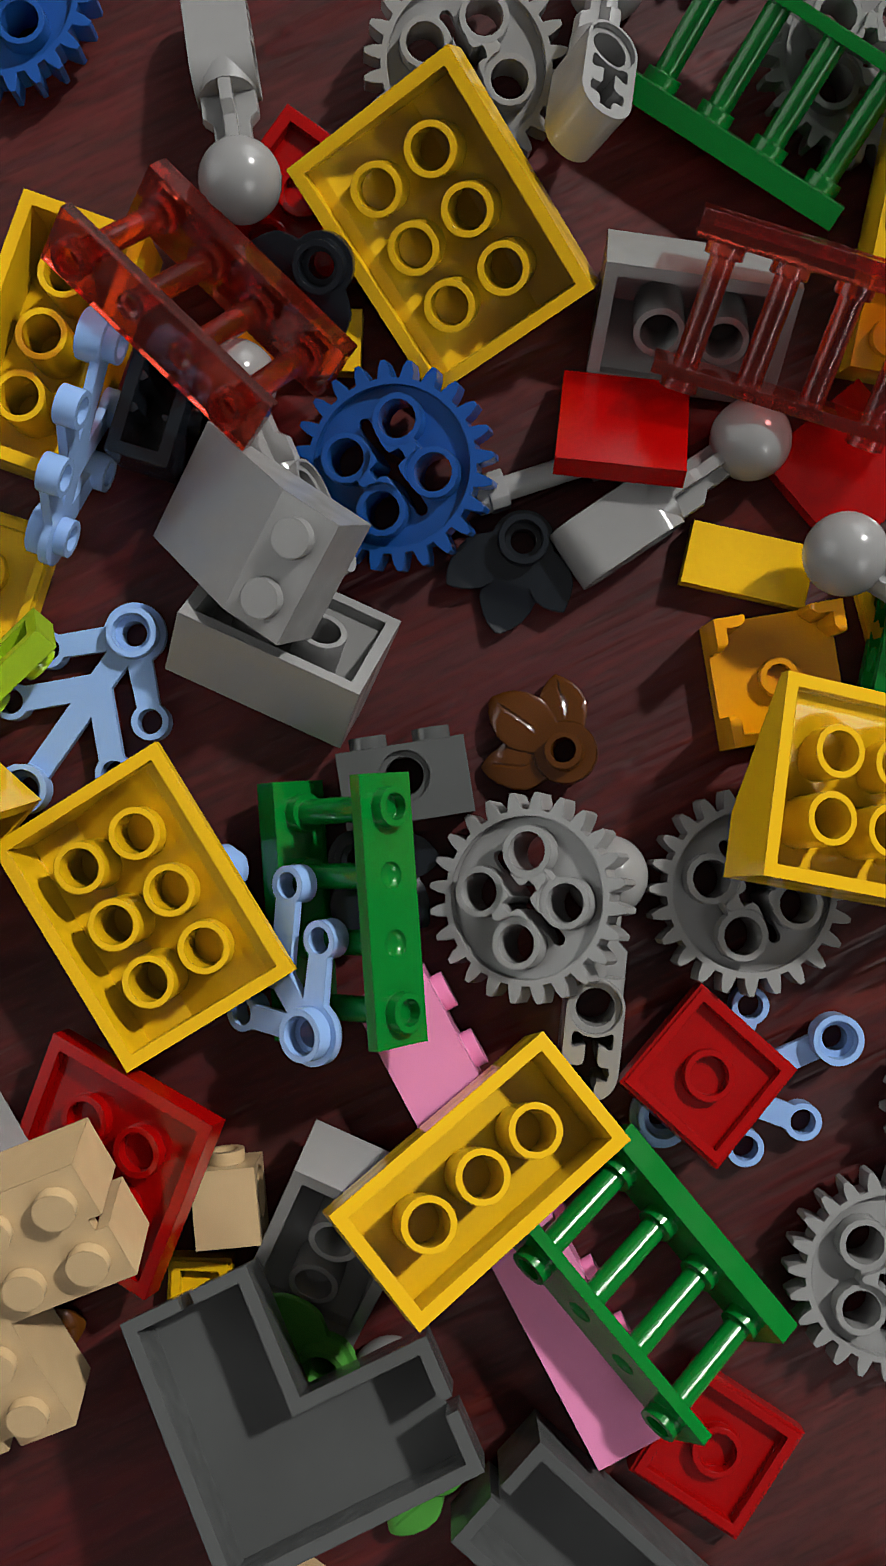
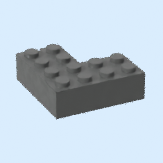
(285, 1461)
(556, 1510)

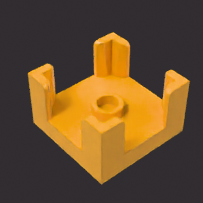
(751, 653)

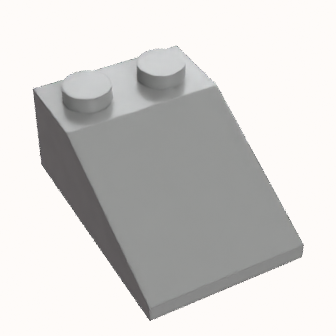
(259, 538)
(301, 1246)

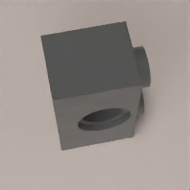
(444, 764)

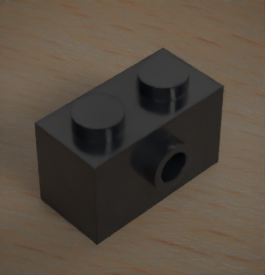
(153, 424)

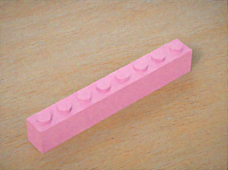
(591, 1391)

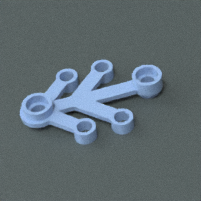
(70, 476)
(93, 695)
(308, 1025)
(779, 1112)

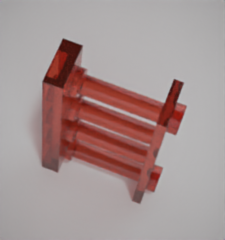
(793, 259)
(228, 268)

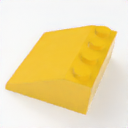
(444, 219)
(815, 794)
(143, 907)

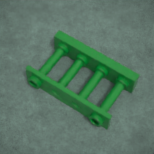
(764, 156)
(384, 874)
(707, 1265)

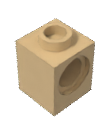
(231, 1201)

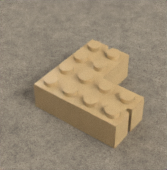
(51, 1256)

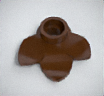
(531, 732)

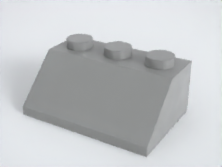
(647, 299)
(303, 683)

